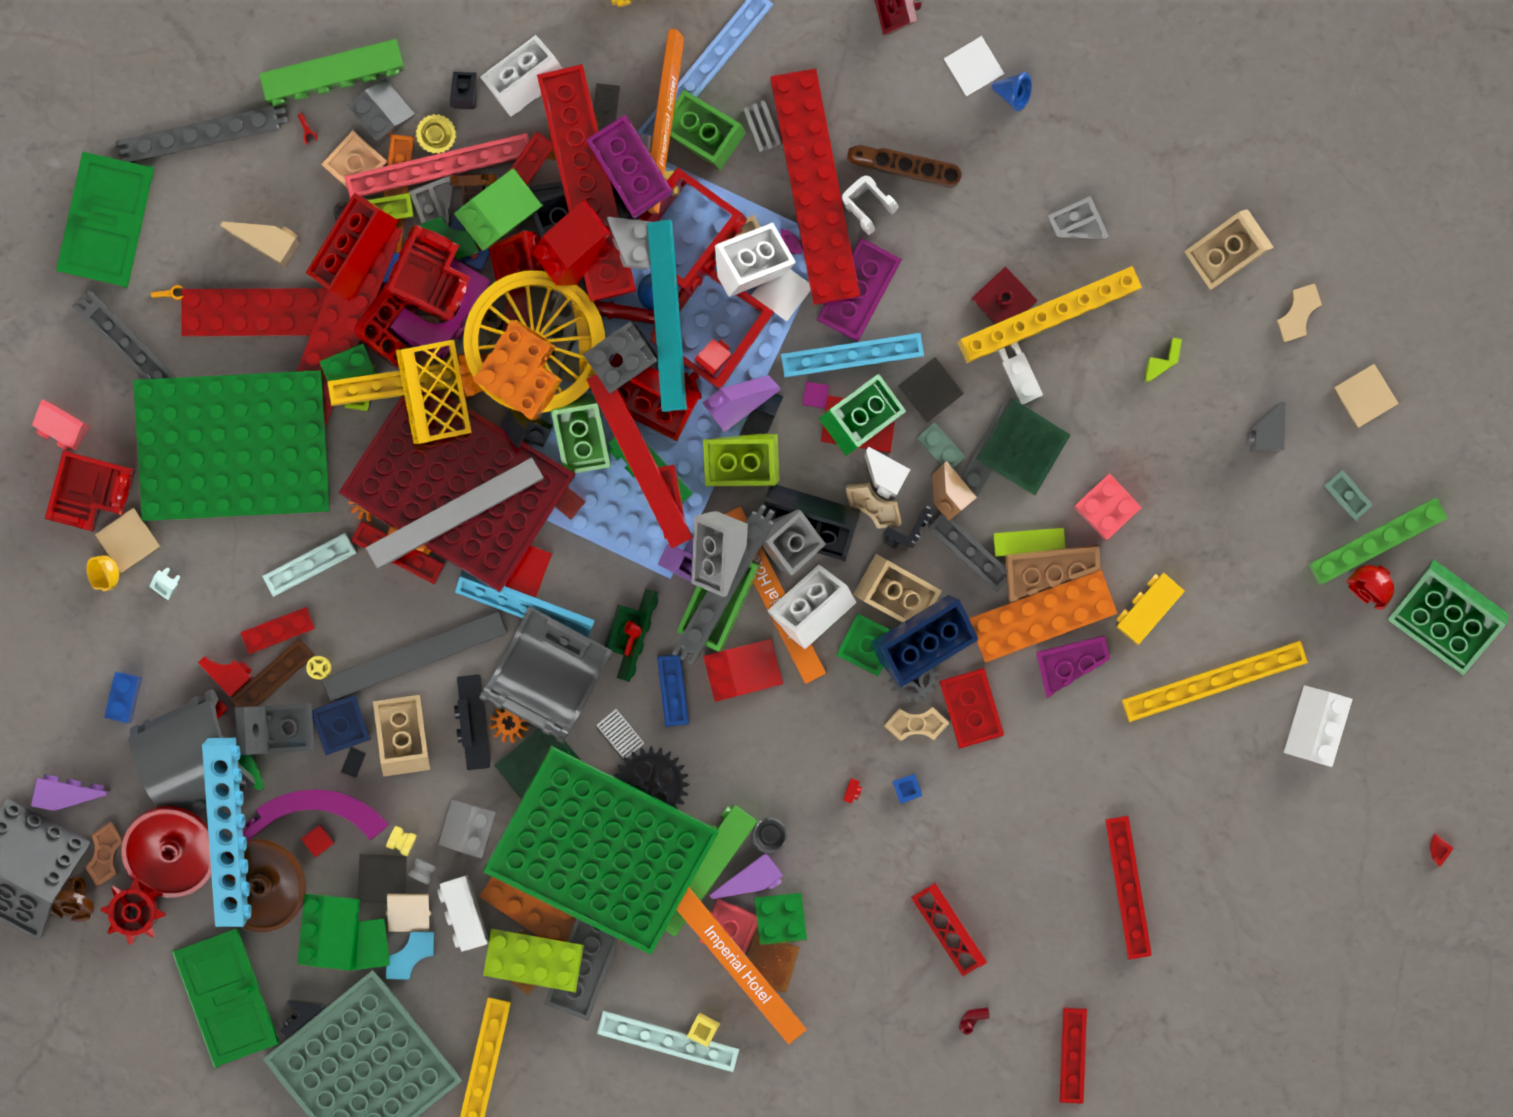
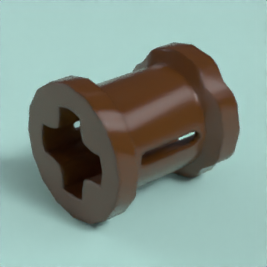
(489, 324)

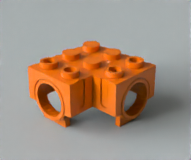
(517, 371)

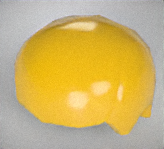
(102, 573)

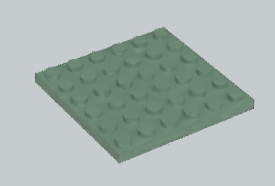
(363, 1058)

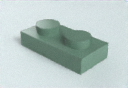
(940, 446)
(1348, 495)

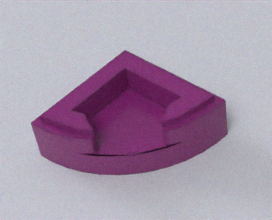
(791, 242)

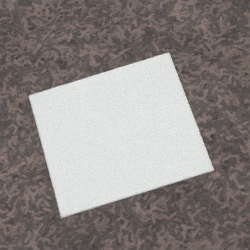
(974, 66)
(783, 293)

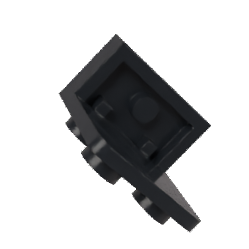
(894, 538)

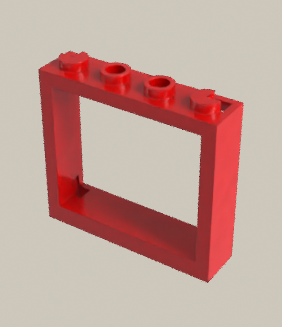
(707, 261)
(744, 346)

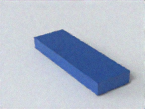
(672, 690)

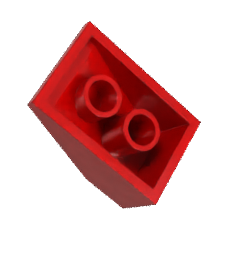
(571, 245)
(742, 670)

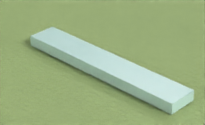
(666, 1041)

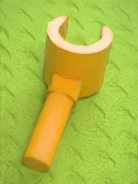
(168, 293)

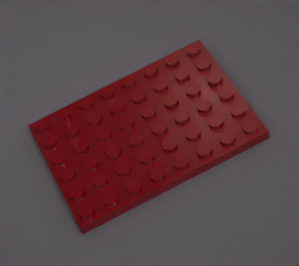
(410, 480)

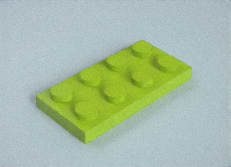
(533, 960)

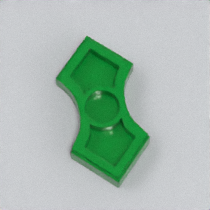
(466, 243)

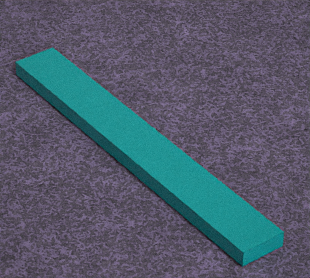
(667, 315)

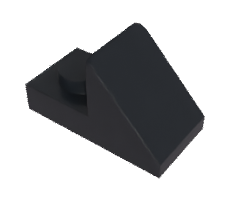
(463, 90)
(763, 416)
(520, 427)
(305, 1012)

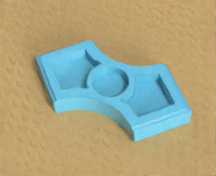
(418, 947)

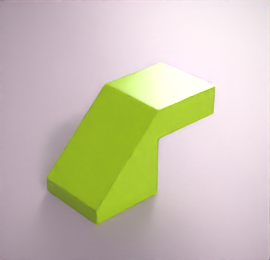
(1158, 366)

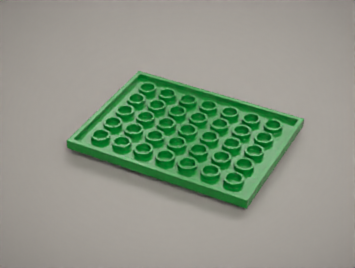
(231, 445)
(600, 850)

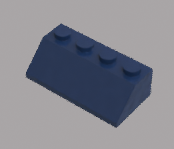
(925, 640)

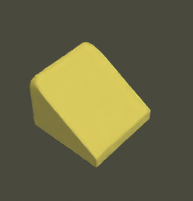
(703, 1029)

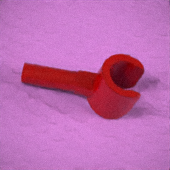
(306, 128)
(690, 381)
(634, 632)

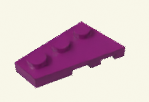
(1067, 662)

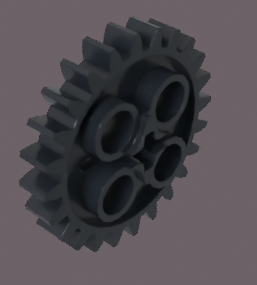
(672, 790)

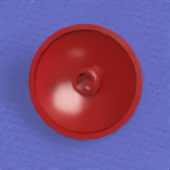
(167, 851)

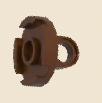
(472, 183)
(72, 903)

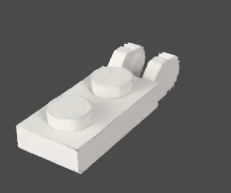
(1020, 375)

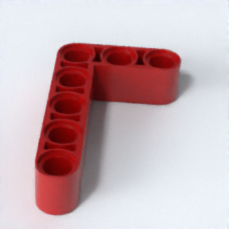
(380, 326)

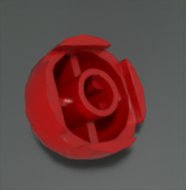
(1372, 585)

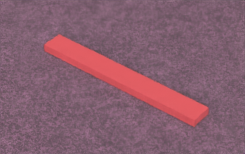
(436, 166)

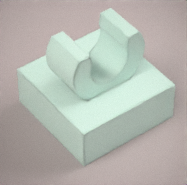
(163, 584)

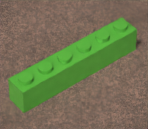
(332, 71)
(1377, 541)
(732, 833)

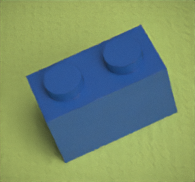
(123, 697)

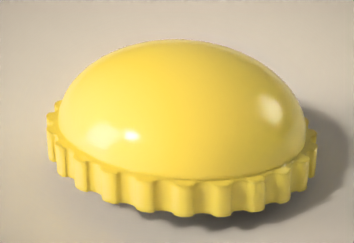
(435, 134)

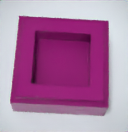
(815, 395)

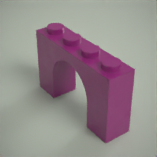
(419, 332)

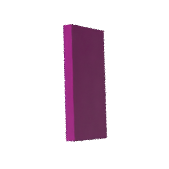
(629, 166)
(874, 272)

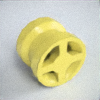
(322, 667)

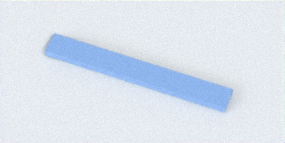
(717, 52)

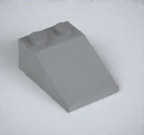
(717, 551)

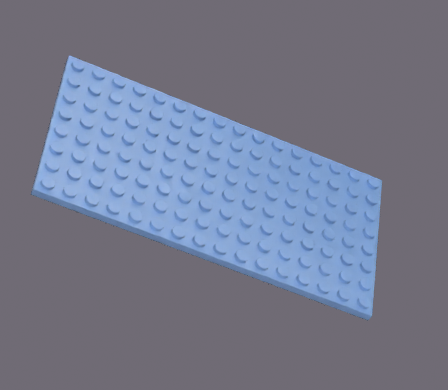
(615, 505)

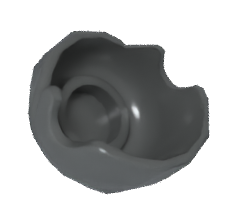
(769, 835)

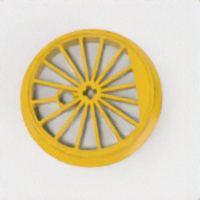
(586, 317)

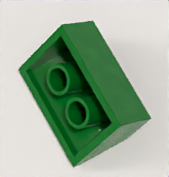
(328, 931)

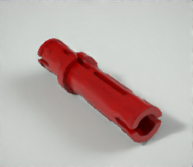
(625, 312)

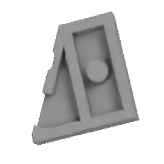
(433, 200)
(1078, 221)
(631, 241)

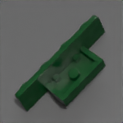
(618, 639)

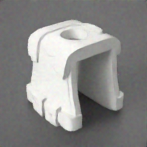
(856, 190)

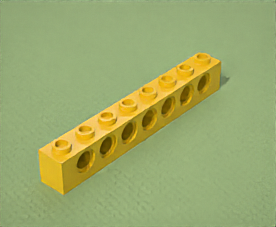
(1049, 314)

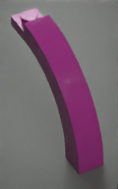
(336, 802)

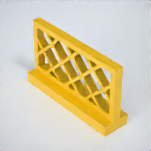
(413, 394)

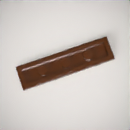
(273, 676)

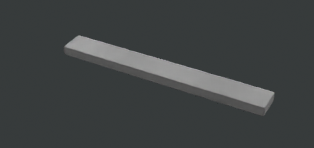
(454, 513)

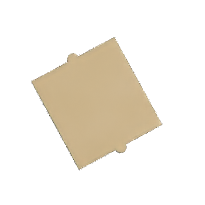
(408, 912)

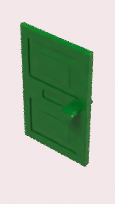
(105, 219)
(225, 997)

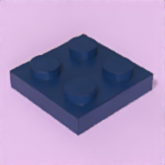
(340, 725)

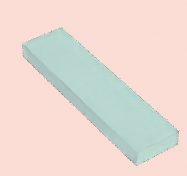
(309, 564)

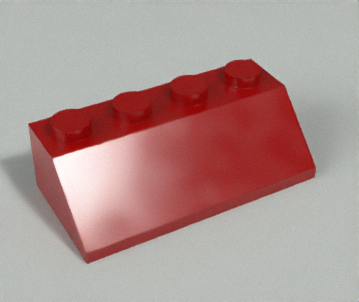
(351, 246)
(644, 402)

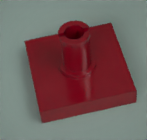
(896, 14)
(1003, 297)

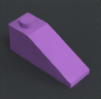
(737, 401)
(754, 877)

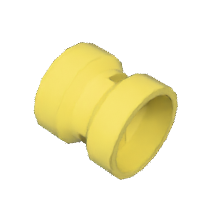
(401, 841)

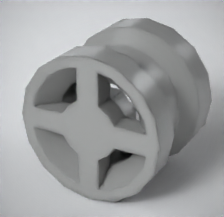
(422, 871)

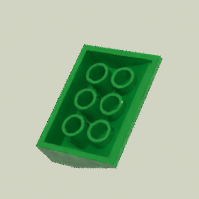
(1449, 617)

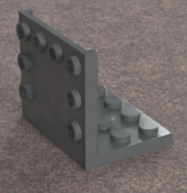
(33, 866)

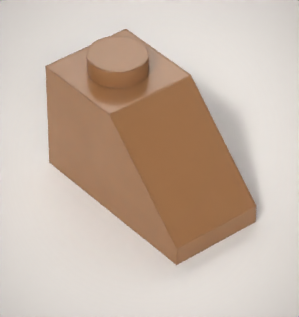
(950, 491)

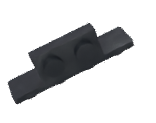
(472, 722)

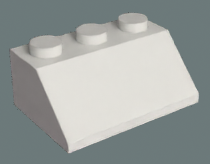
(515, 77)
(752, 259)
(885, 473)
(812, 606)
(1318, 726)
(463, 913)

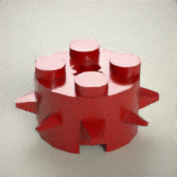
(119, 912)

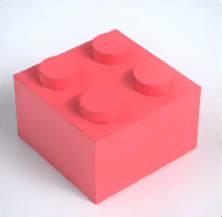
(1107, 507)

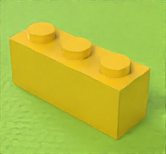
(1149, 607)

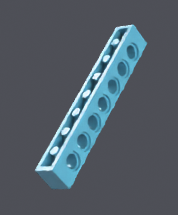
(225, 912)

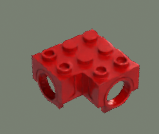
(425, 276)
(85, 488)

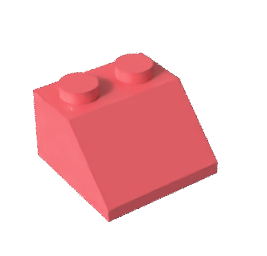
(60, 425)

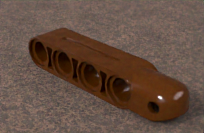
(894, 157)

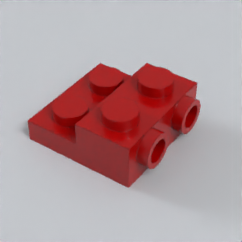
(515, 254)

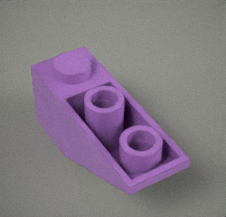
(57, 795)

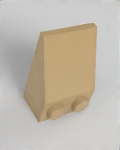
(269, 240)
(1228, 249)
(895, 590)
(401, 735)

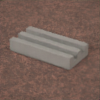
(769, 145)

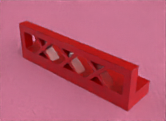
(957, 926)

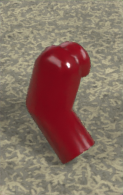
(971, 1017)

